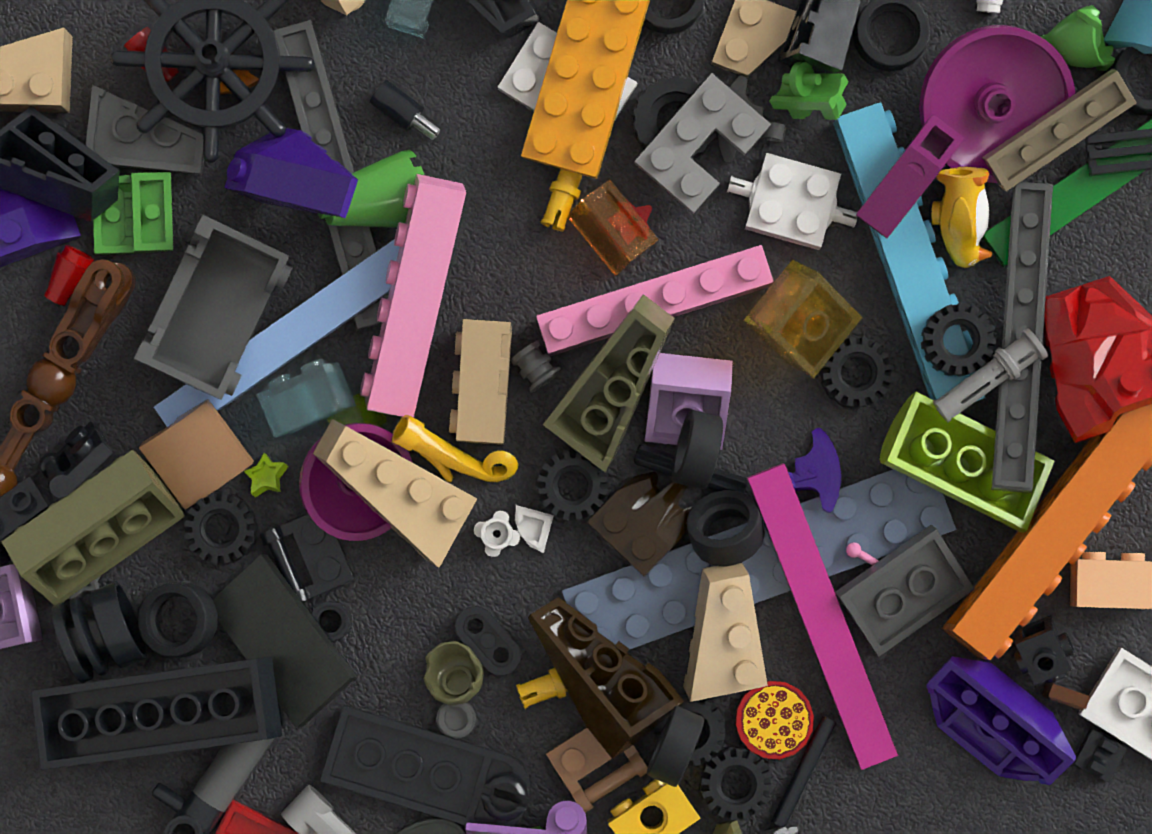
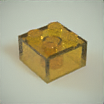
(803, 318)

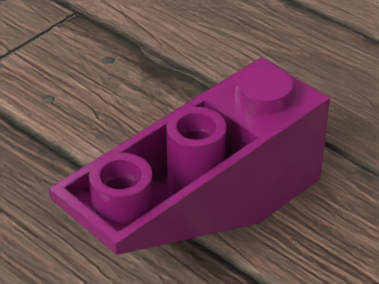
(910, 176)

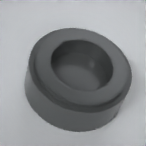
(456, 720)

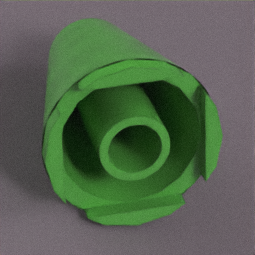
(380, 193)

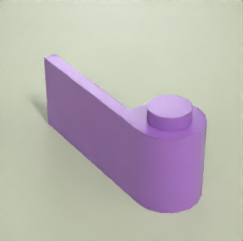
(562, 818)

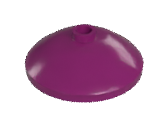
(335, 505)

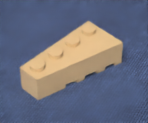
(406, 496)

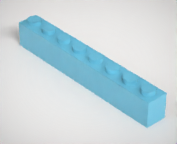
(907, 253)

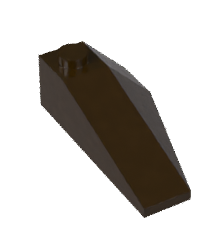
(608, 686)

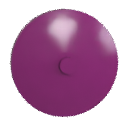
(993, 88)

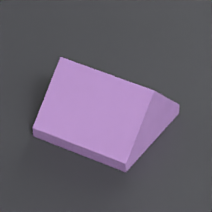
(17, 610)

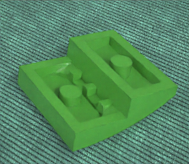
(139, 218)

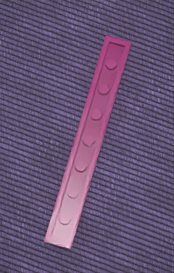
(822, 616)

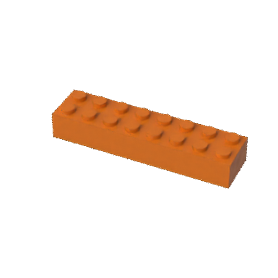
(1054, 536)

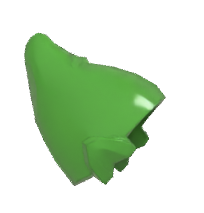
(1081, 40)

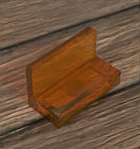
(612, 227)

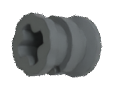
(535, 366)

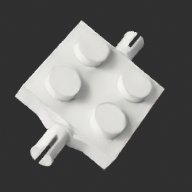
(792, 201)

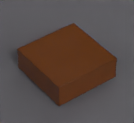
(1065, 696)

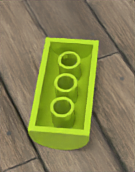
(958, 461)

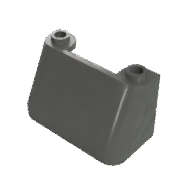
(212, 308)

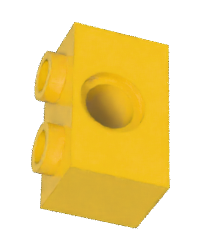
(676, 810)

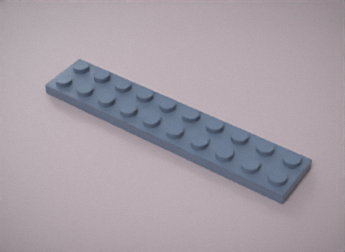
(873, 512)

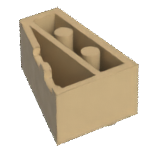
(37, 73)

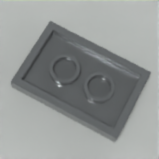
(905, 590)

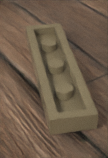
(1059, 130)

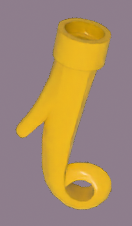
(413, 436)

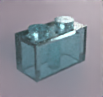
(305, 398)

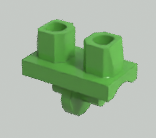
(809, 91)

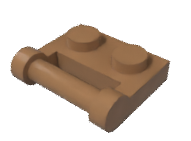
(583, 755)

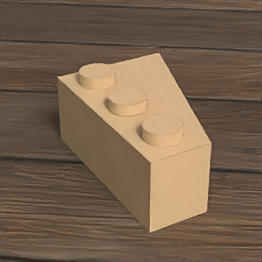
(481, 381)
(726, 637)

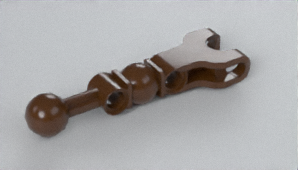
(53, 378)

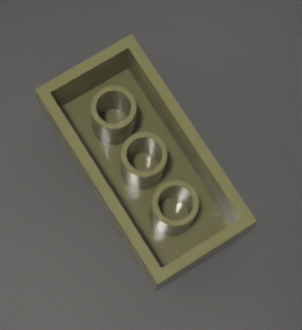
(93, 528)

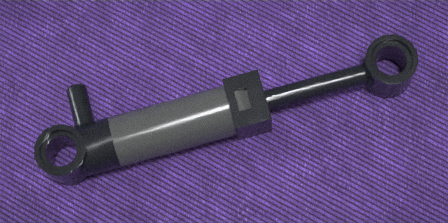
(232, 763)

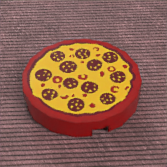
(774, 720)

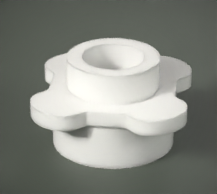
(498, 522)

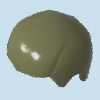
(453, 673)

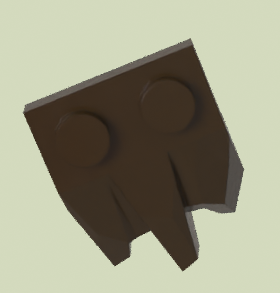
(643, 521)

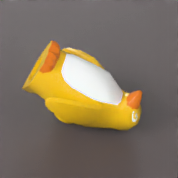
(963, 214)

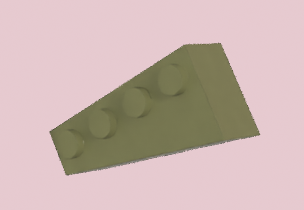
(606, 394)

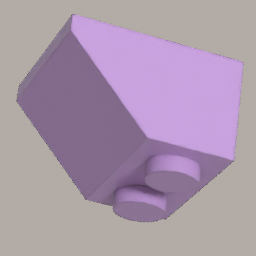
(682, 386)

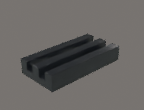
(1093, 154)

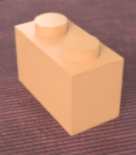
(1111, 582)

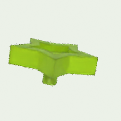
(266, 475)

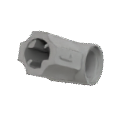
(313, 814)

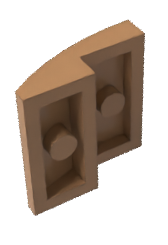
(196, 454)

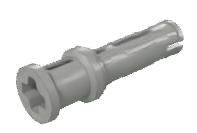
(1005, 365)

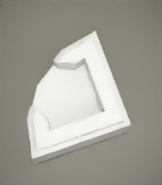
(533, 526)

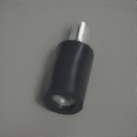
(402, 109)

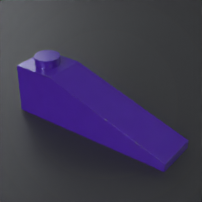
(292, 175)

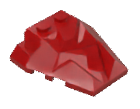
(1098, 355)

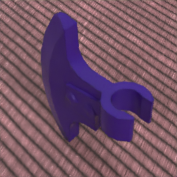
(819, 471)

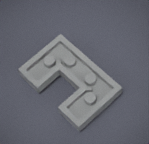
(707, 110)

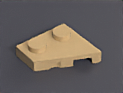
(752, 35)

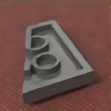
(116, 139)

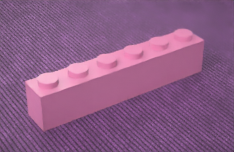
(674, 293)
(414, 295)

